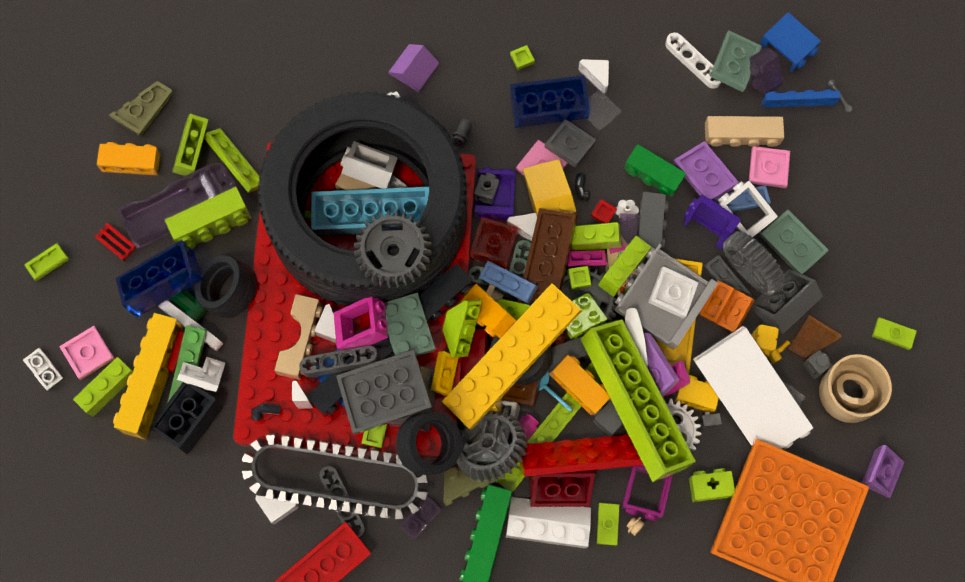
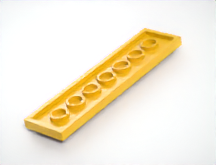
(511, 356)

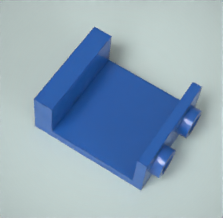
(792, 41)

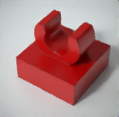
(603, 212)

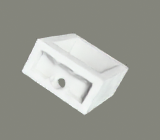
(368, 165)
(760, 224)

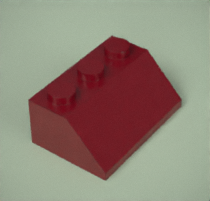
(479, 347)
(562, 489)

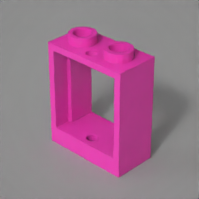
(344, 324)

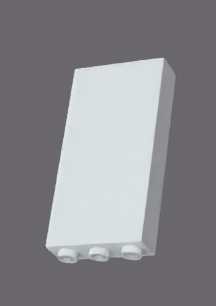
(752, 391)

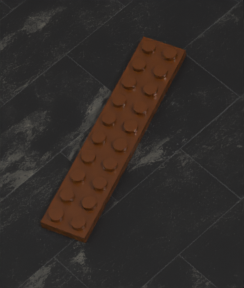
(545, 267)

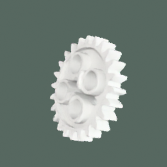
(687, 426)

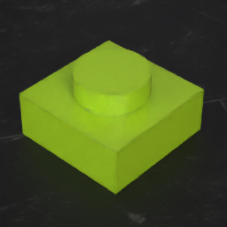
(522, 57)
(579, 277)

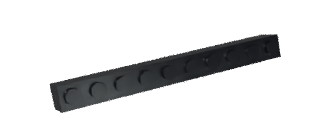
(433, 300)

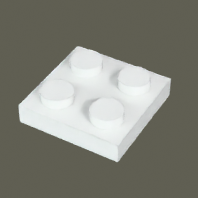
(673, 292)

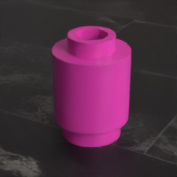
(529, 425)

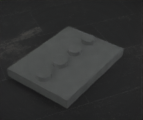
(384, 392)

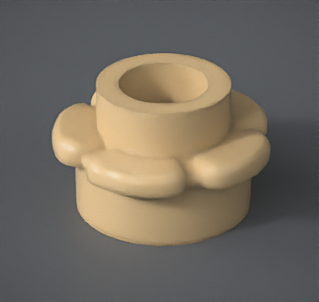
(635, 525)

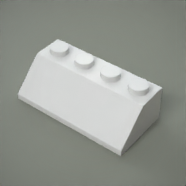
(549, 524)

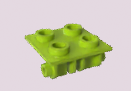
(589, 317)

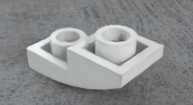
(43, 369)

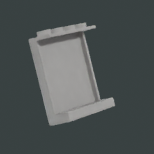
(654, 320)

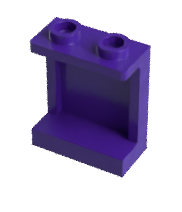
(504, 199)
(713, 218)

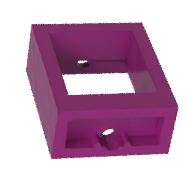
(633, 509)

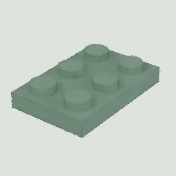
(733, 61)
(794, 242)
(408, 326)

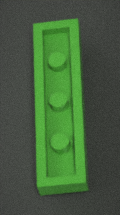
(189, 352)

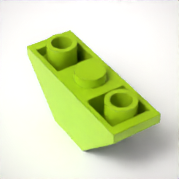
(460, 327)

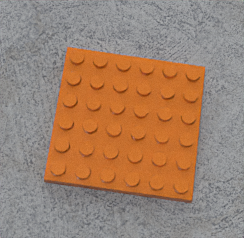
(789, 517)

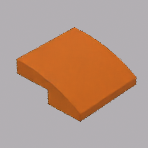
(727, 307)

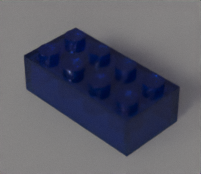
(549, 101)
(158, 278)

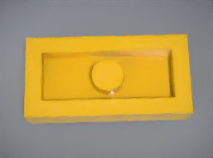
(444, 373)

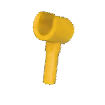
(775, 356)

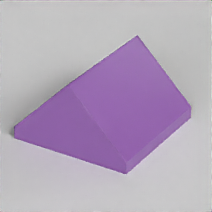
(414, 66)
(883, 471)

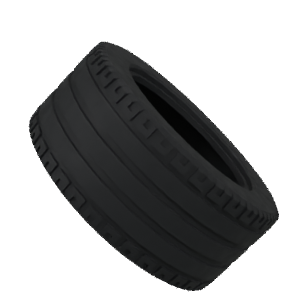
(320, 140)

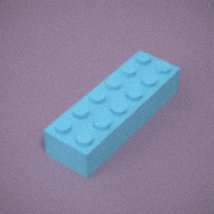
(349, 209)

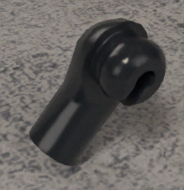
(579, 186)
(263, 408)

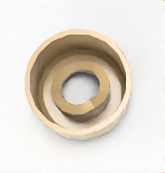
(869, 375)

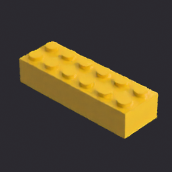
(148, 378)

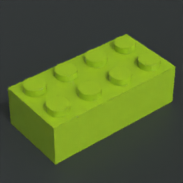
(209, 218)

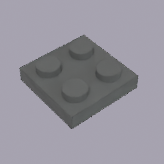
(570, 143)

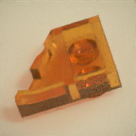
(812, 338)

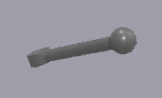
(848, 108)

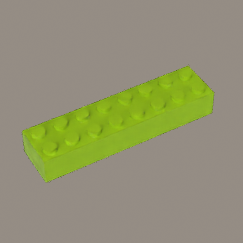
(637, 400)

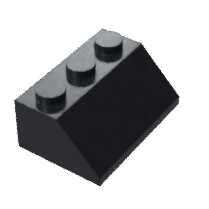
(186, 416)

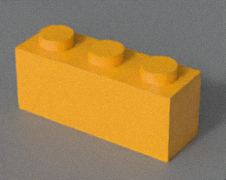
(128, 158)
(491, 313)
(580, 384)

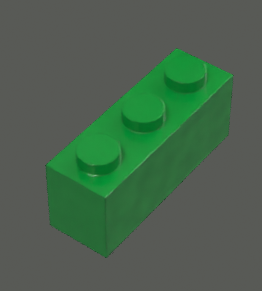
(654, 171)

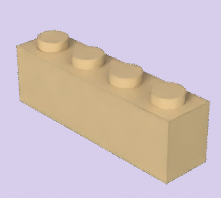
(744, 131)

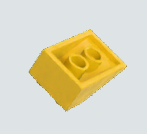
(549, 187)

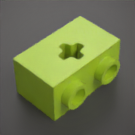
(701, 492)

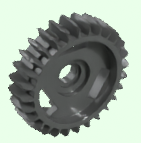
(379, 241)
(754, 263)
(596, 292)
(500, 455)

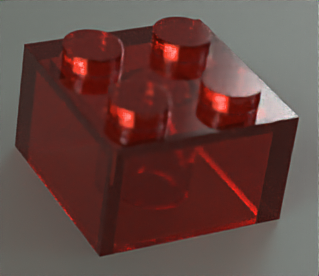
(494, 242)

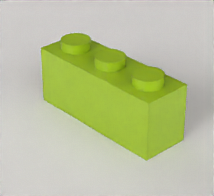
(190, 145)
(597, 237)
(624, 266)
(104, 387)

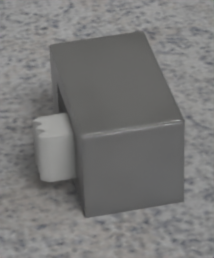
(710, 420)

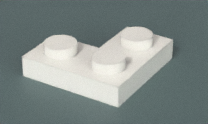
(205, 377)

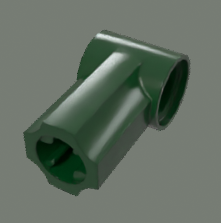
(189, 305)

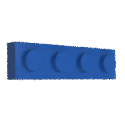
(798, 99)

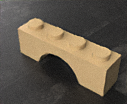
(305, 311)

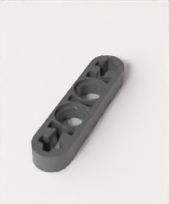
(338, 357)
(336, 477)

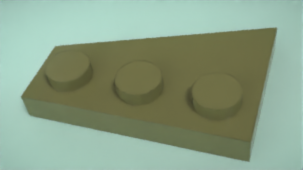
(142, 110)
(458, 484)

